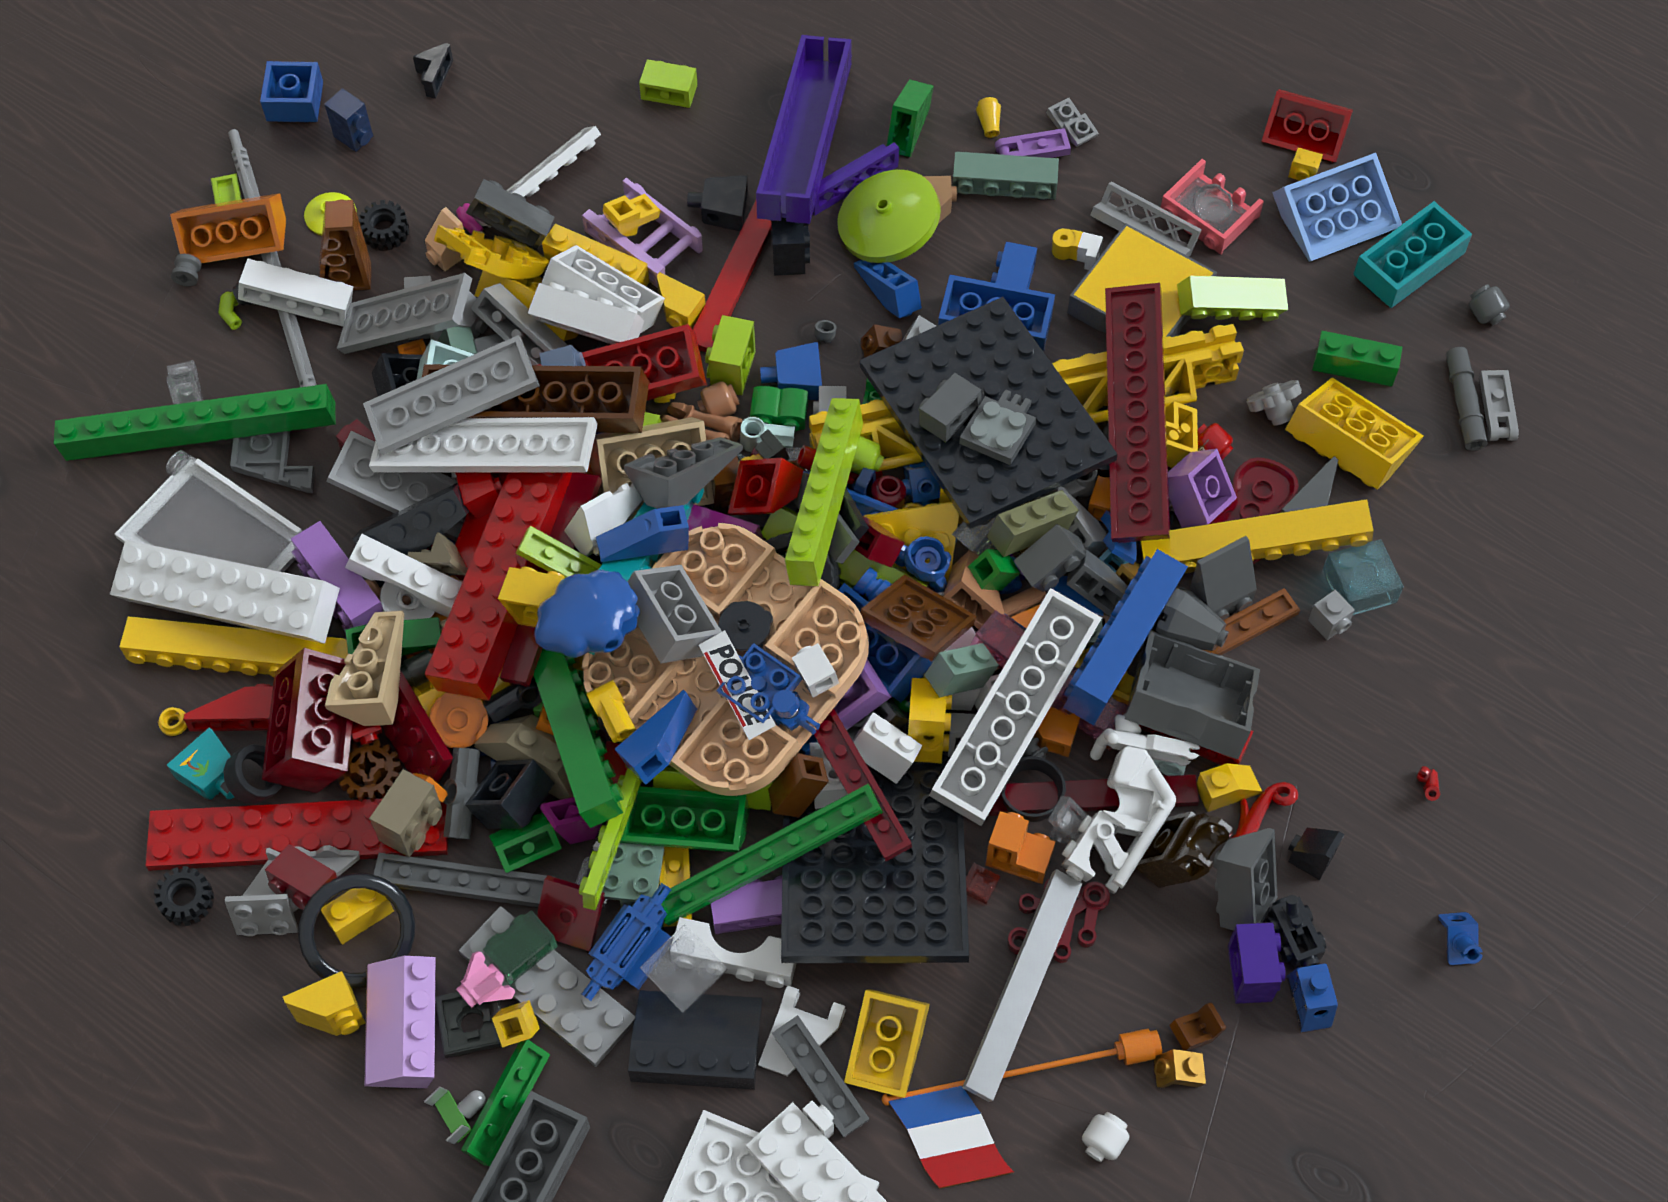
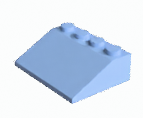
(1338, 207)

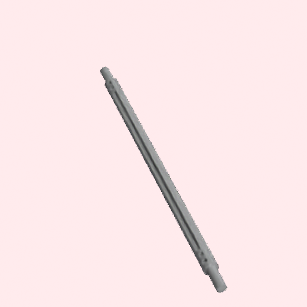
(288, 320)

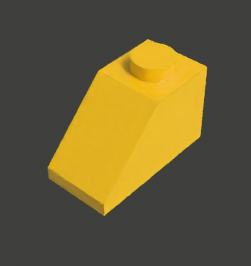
(681, 302)
(1226, 785)

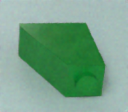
(909, 116)

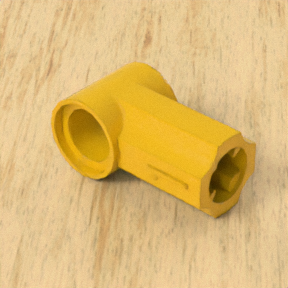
(609, 706)

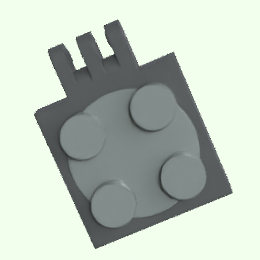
(999, 427)

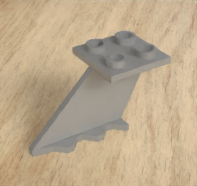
(271, 913)

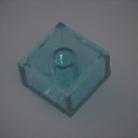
(1364, 576)

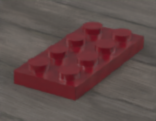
(416, 737)

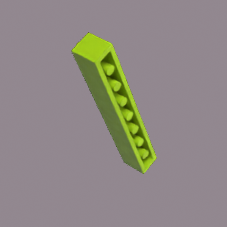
(824, 492)

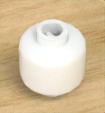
(1105, 1137)

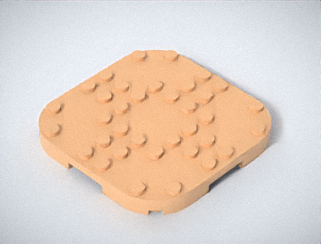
(726, 568)

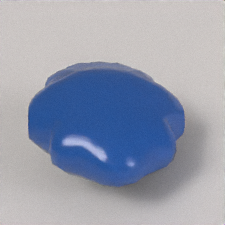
(587, 614)

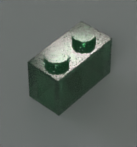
(520, 946)

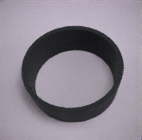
(1046, 767)

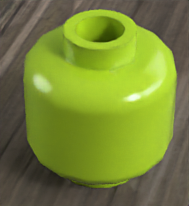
(867, 456)

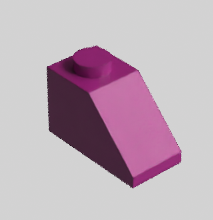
(568, 822)

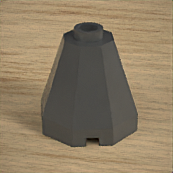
(1192, 621)

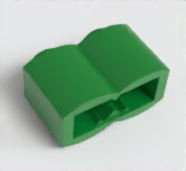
(780, 406)

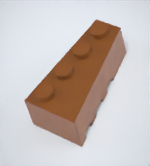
(343, 246)

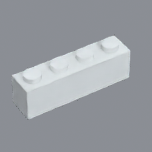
(295, 292)
(584, 315)

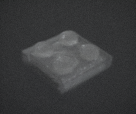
(684, 968)

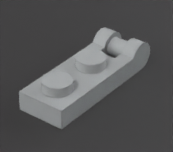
(1498, 405)

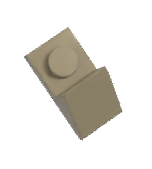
(442, 557)

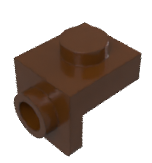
(880, 338)
(1198, 1028)

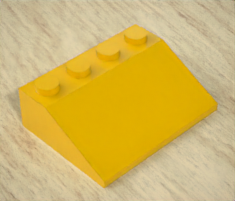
(1353, 431)

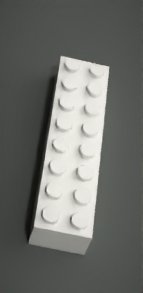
(225, 591)
(1015, 707)

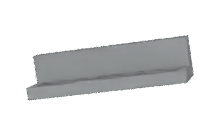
(1117, 217)

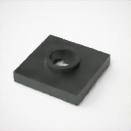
(455, 1042)

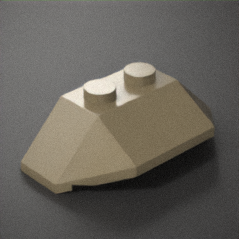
(522, 741)

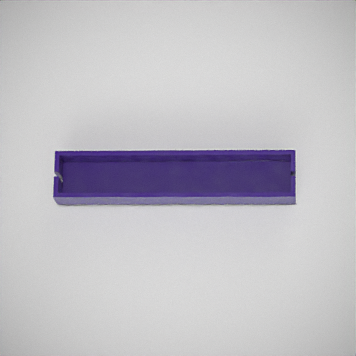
(804, 130)

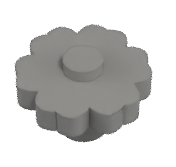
(1276, 401)

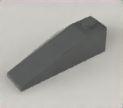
(680, 474)

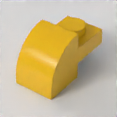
(630, 214)

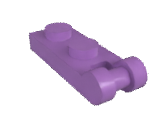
(1040, 144)

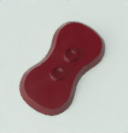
(1261, 490)

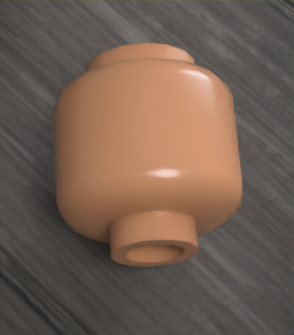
(718, 400)

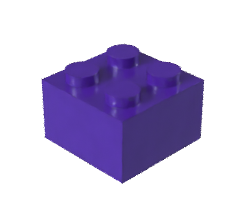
(1255, 962)

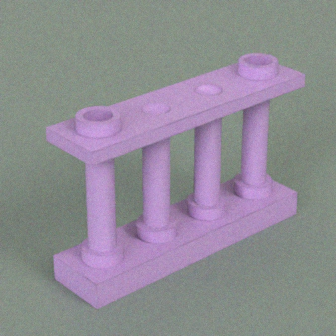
(600, 230)

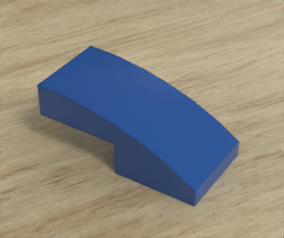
(1124, 550)

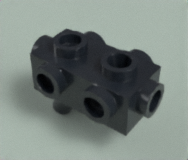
(1295, 926)

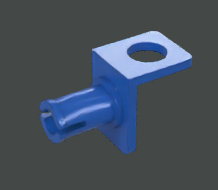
(1461, 938)

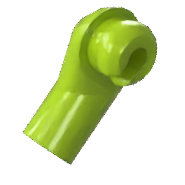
(226, 312)

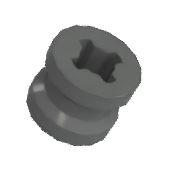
(186, 270)

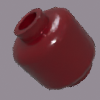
(889, 491)

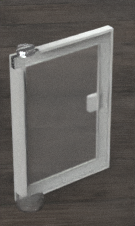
(211, 518)

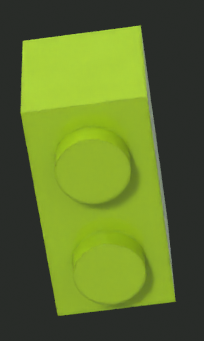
(668, 83)

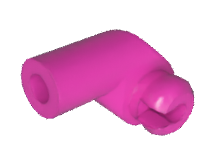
(468, 221)

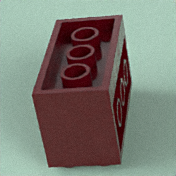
(305, 740)

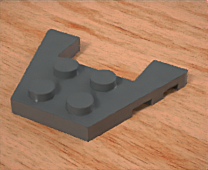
(266, 459)

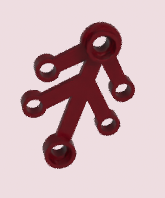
(1083, 903)

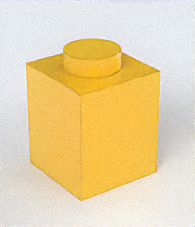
(515, 1023)

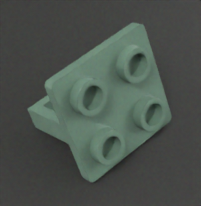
(634, 873)

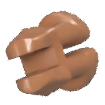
(727, 427)

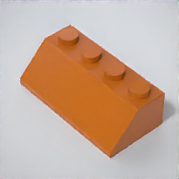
(231, 228)

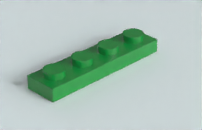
(505, 1102)

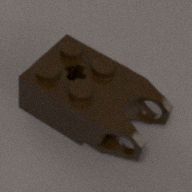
(1183, 848)

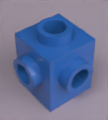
(920, 484)

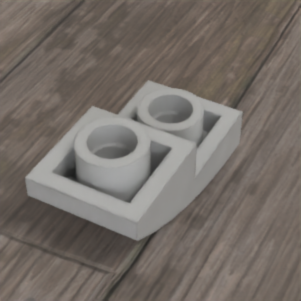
(1077, 126)

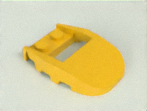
(497, 256)

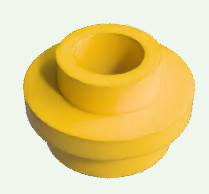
(167, 717)

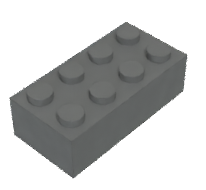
(534, 1153)

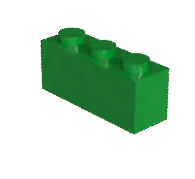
(1357, 358)

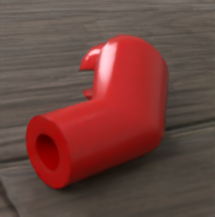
(1431, 782)

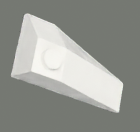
(601, 516)

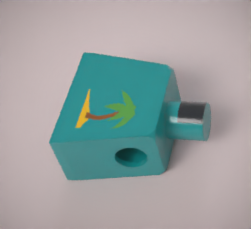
(202, 766)

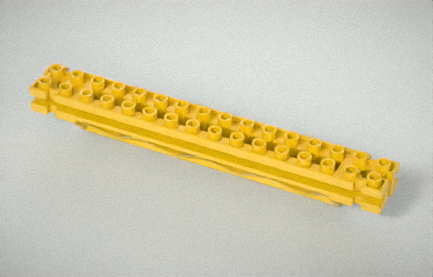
(1188, 365)

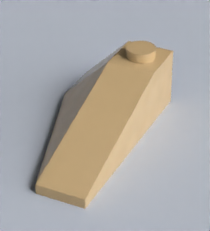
(370, 680)

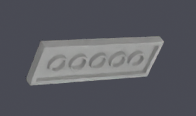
(405, 313)
(451, 394)
(386, 489)
(556, 997)

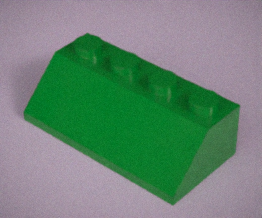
(687, 820)

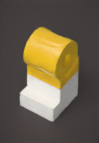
(1077, 246)

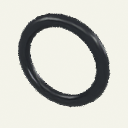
(341, 884)

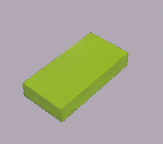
(226, 188)

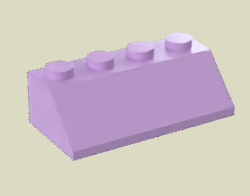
(400, 1022)

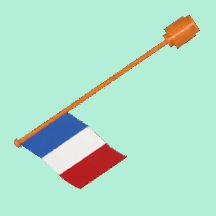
(952, 1132)

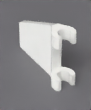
(821, 1029)

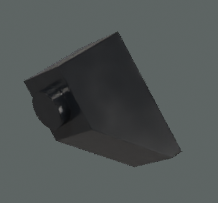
(1314, 850)

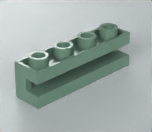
(1005, 175)

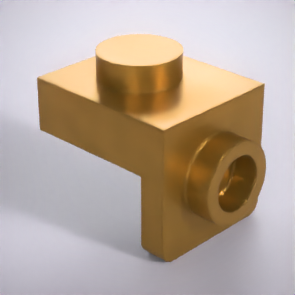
(1179, 1068)

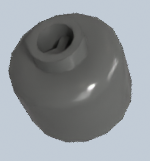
(1489, 305)

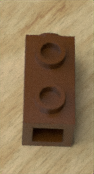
(798, 785)

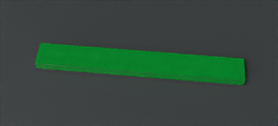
(771, 853)

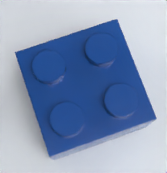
(291, 91)

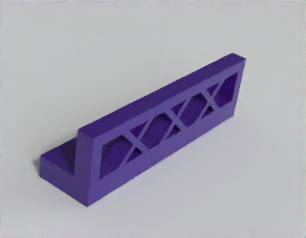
(843, 181)

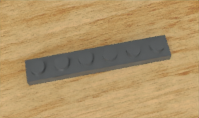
(460, 879)

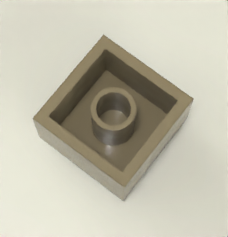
(406, 813)

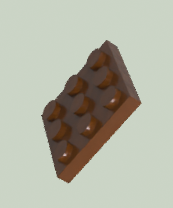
(917, 617)

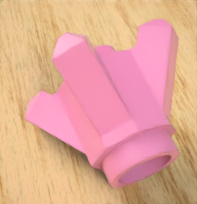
(483, 982)

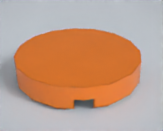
(459, 719)

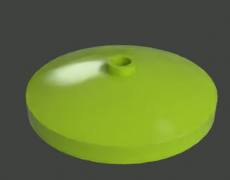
(889, 216)

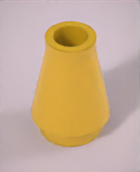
(989, 116)

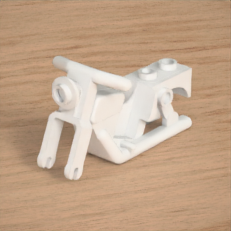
(1143, 802)

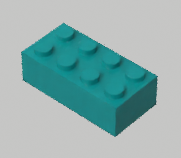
(1412, 254)

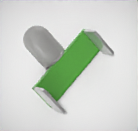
(453, 1113)

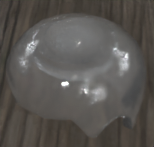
(1213, 204)

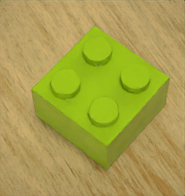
(731, 352)

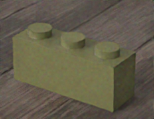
(1029, 522)

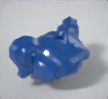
(914, 558)

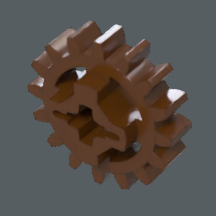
(382, 772)

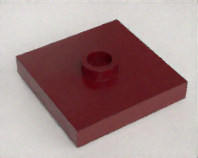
(564, 913)

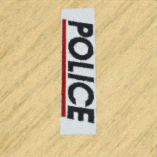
(727, 664)

